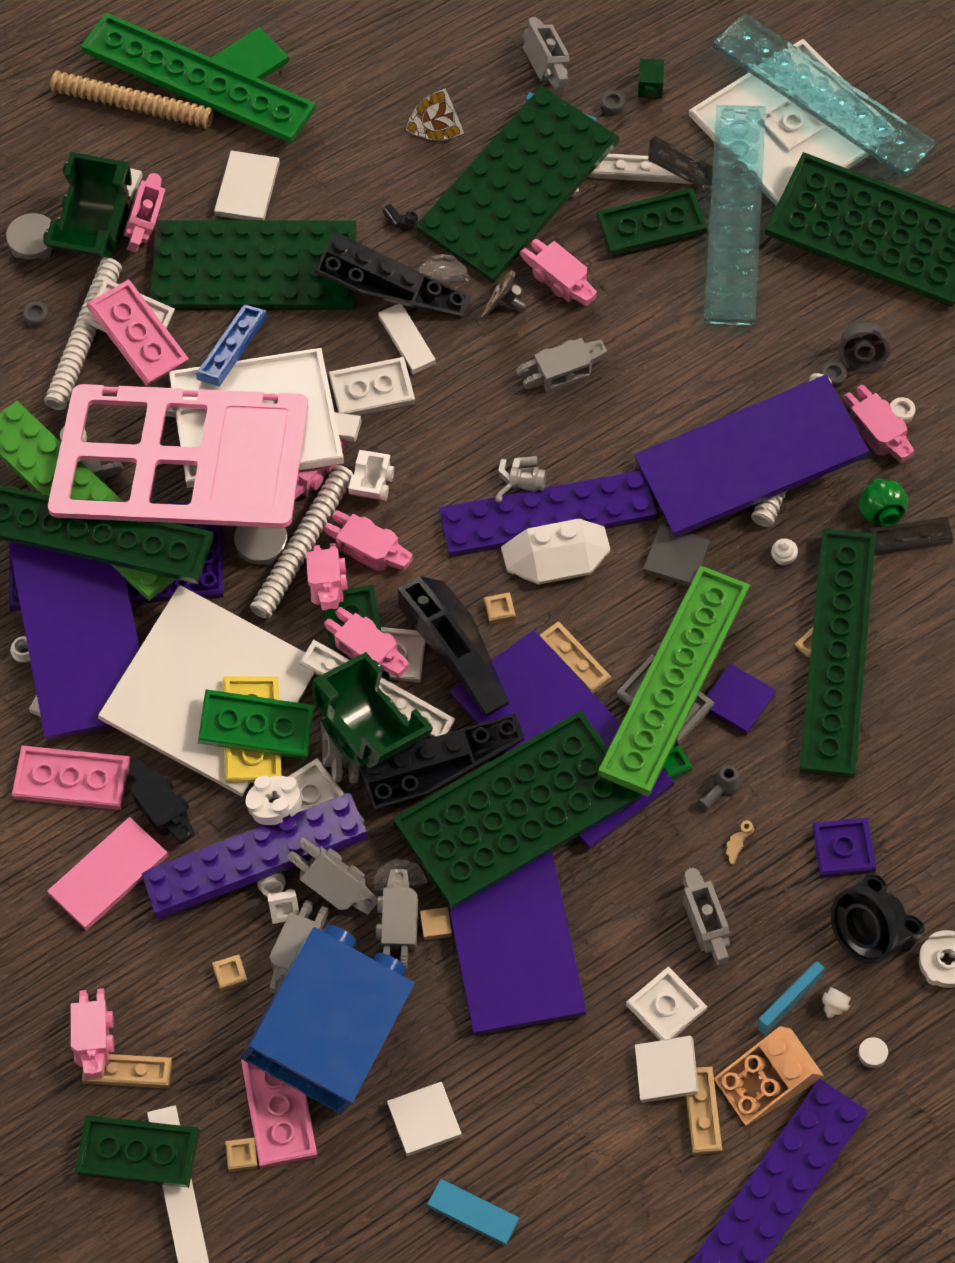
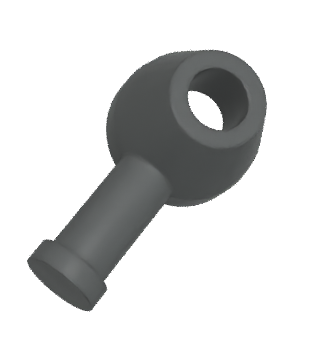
(722, 786)

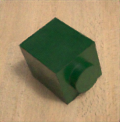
(651, 78)

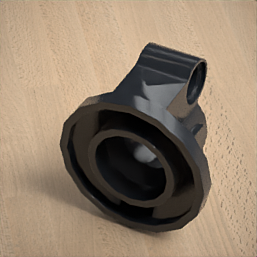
(873, 922)

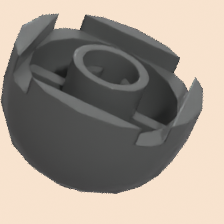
(864, 346)

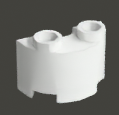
(371, 475)

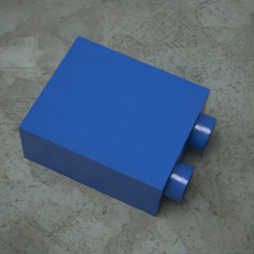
(329, 1018)

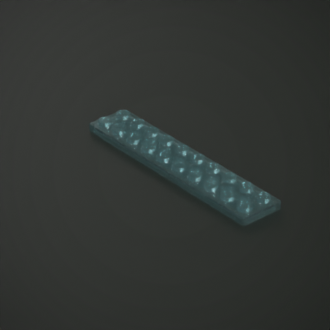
(825, 95)
(735, 215)

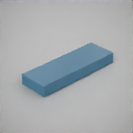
(790, 998)
(473, 1212)

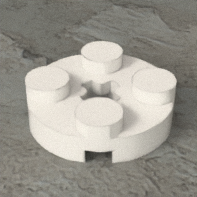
(273, 787)
(929, 959)

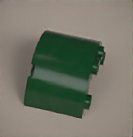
(93, 208)
(363, 718)

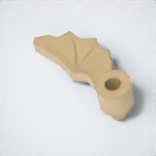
(736, 841)

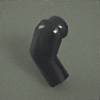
(405, 221)

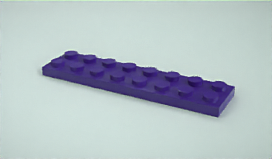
(603, 501)
(251, 855)
(784, 1179)

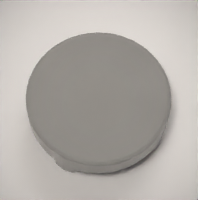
(26, 236)
(260, 544)

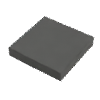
(676, 557)

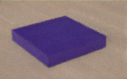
(739, 698)
(843, 847)

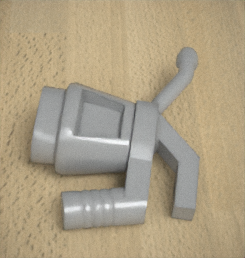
(524, 478)

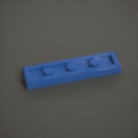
(231, 345)

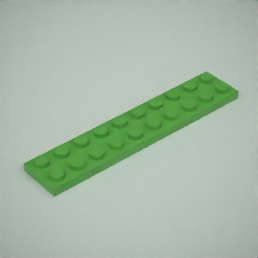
(34, 455)
(673, 681)

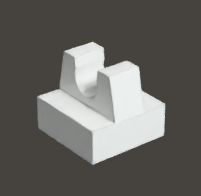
(282, 904)

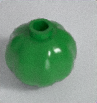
(885, 499)

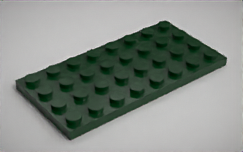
(517, 184)
(868, 227)
(247, 264)
(513, 810)

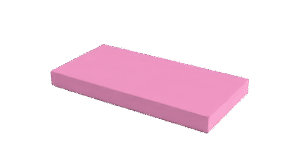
(137, 332)
(71, 777)
(107, 873)
(278, 1119)

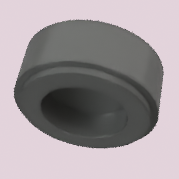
(612, 103)
(36, 314)
(836, 373)

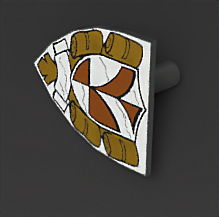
(435, 118)
(507, 297)

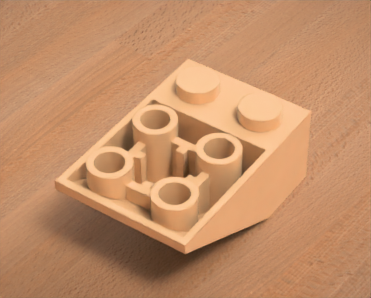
(768, 1075)

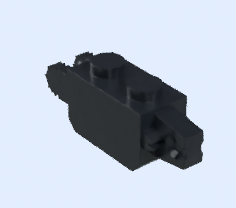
(159, 803)

